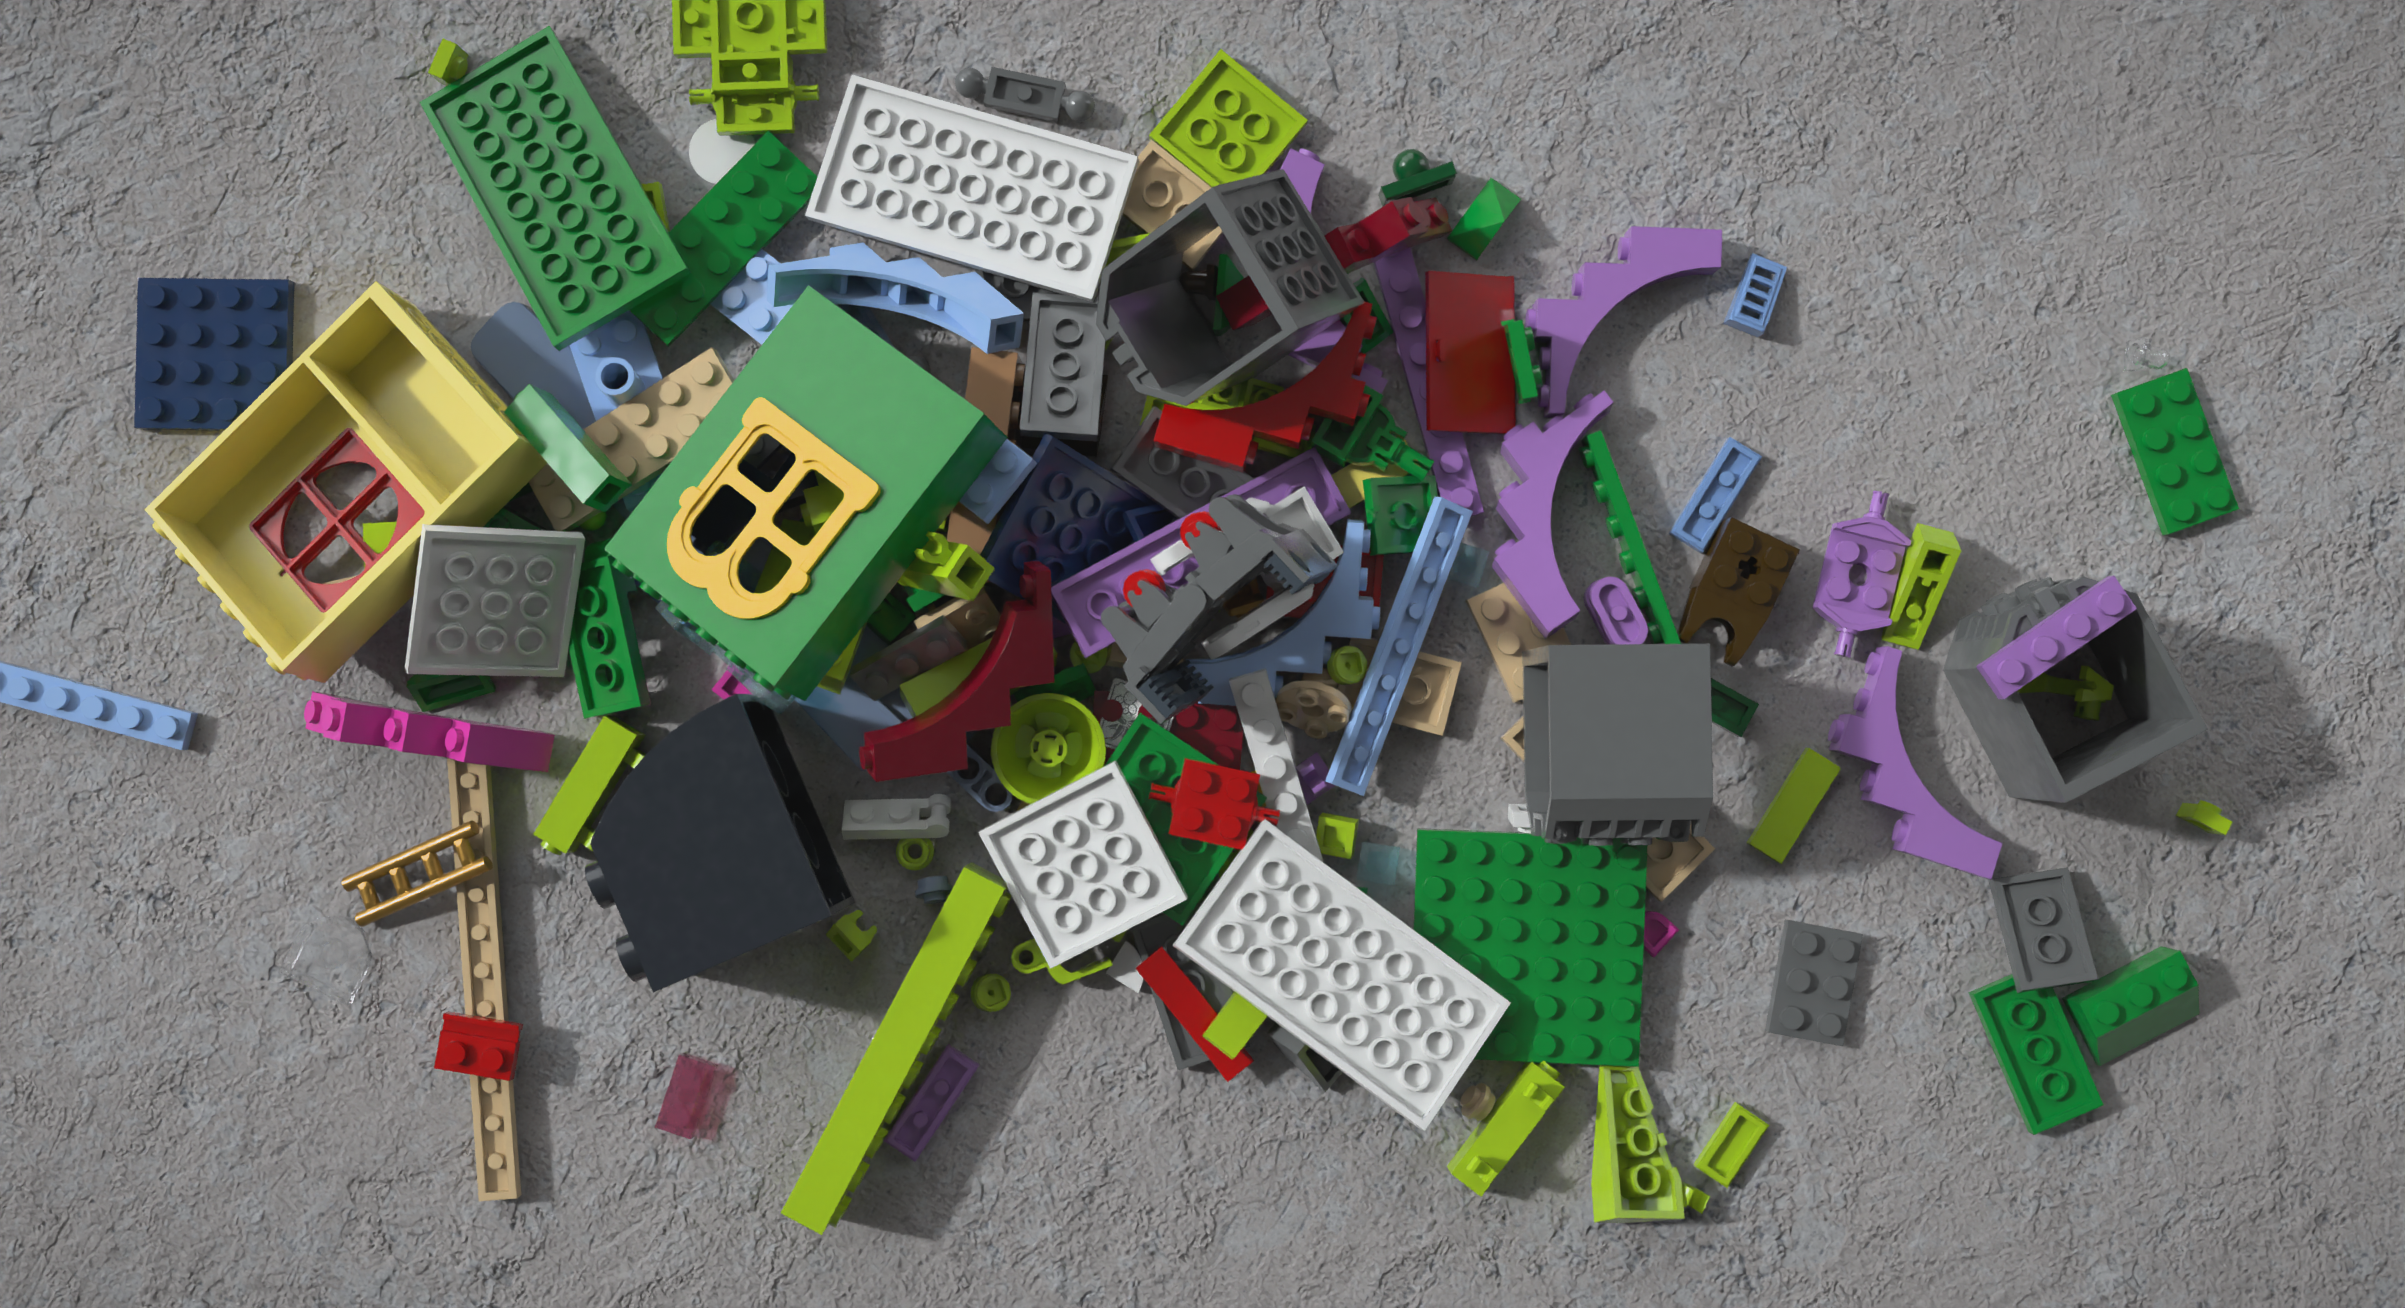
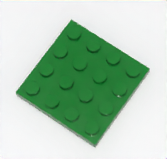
(1157, 756)

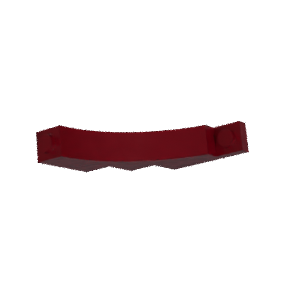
(1015, 658)

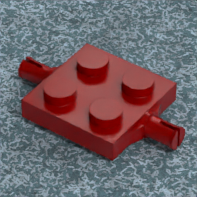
(1214, 804)

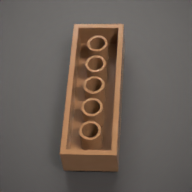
(995, 390)

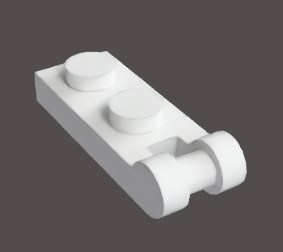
(896, 818)

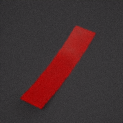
(1189, 1008)

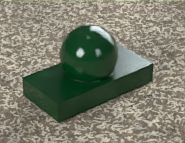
(1415, 177)

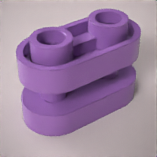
(1615, 612)

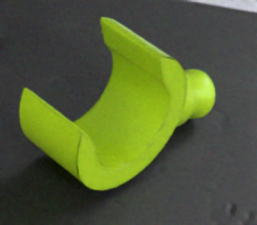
(1694, 1197)

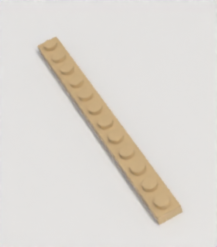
(484, 981)

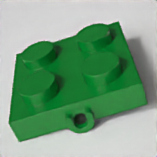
(1520, 343)
(1397, 512)

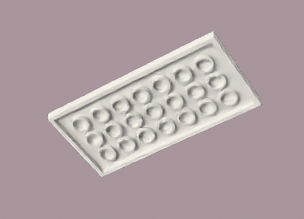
(972, 188)
(1342, 974)

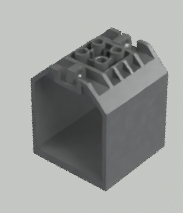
(1280, 253)
(2133, 661)
(1617, 742)

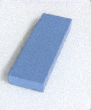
(1715, 495)

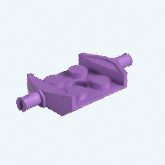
(1880, 551)

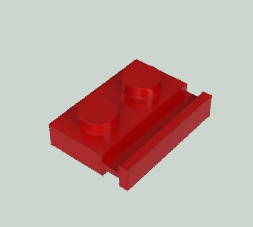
(478, 1046)

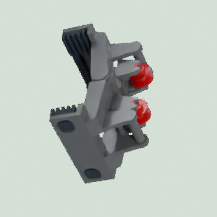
(1162, 622)

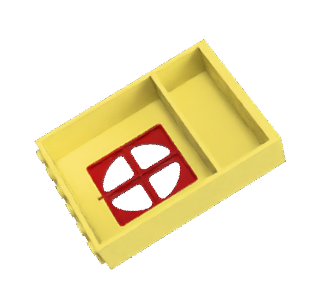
(365, 392)

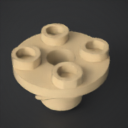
(1314, 704)

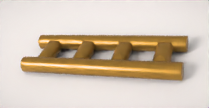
(438, 881)

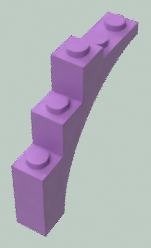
(1648, 258)
(1530, 564)
(1891, 782)

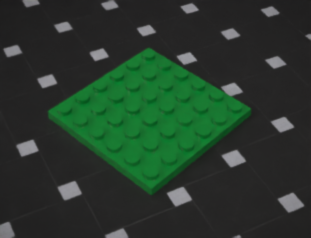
(1546, 932)

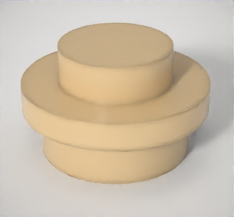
(1477, 1102)

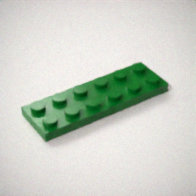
(727, 231)

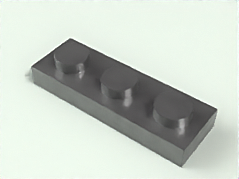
(908, 658)

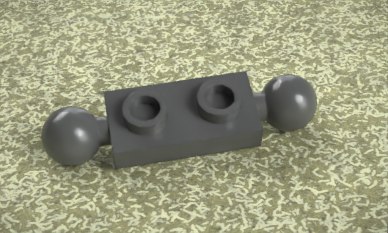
(1024, 94)

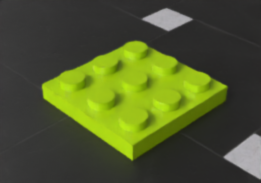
(1228, 124)

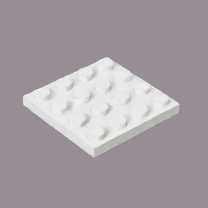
(493, 601)
(1083, 864)

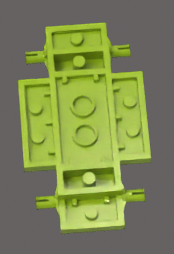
(750, 58)

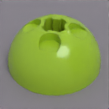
(1039, 773)

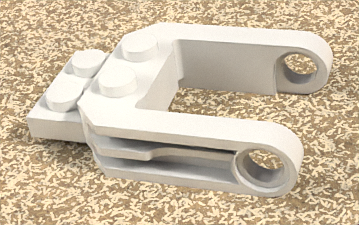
(1294, 510)

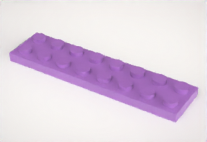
(1091, 591)

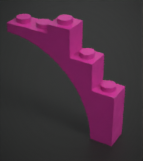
(428, 733)

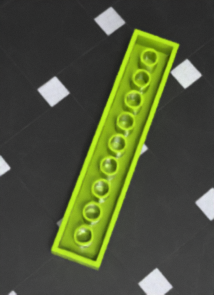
(894, 1051)

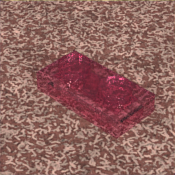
(686, 1095)

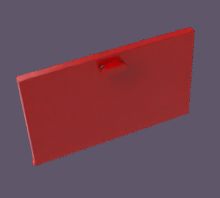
(1474, 376)

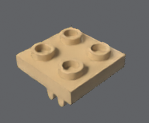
(972, 619)

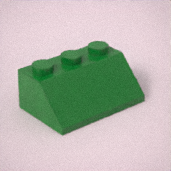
(2134, 1003)

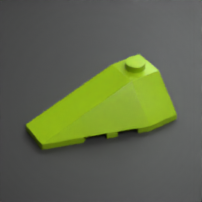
(1630, 1161)

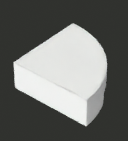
(1124, 967)

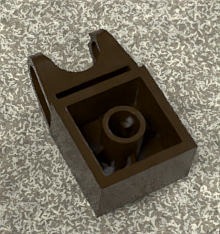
(1735, 600)

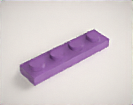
(2056, 637)

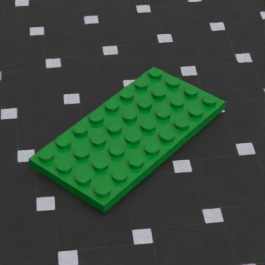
(554, 188)

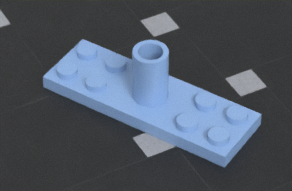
(609, 358)

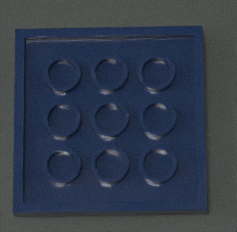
(208, 348)
(1061, 516)

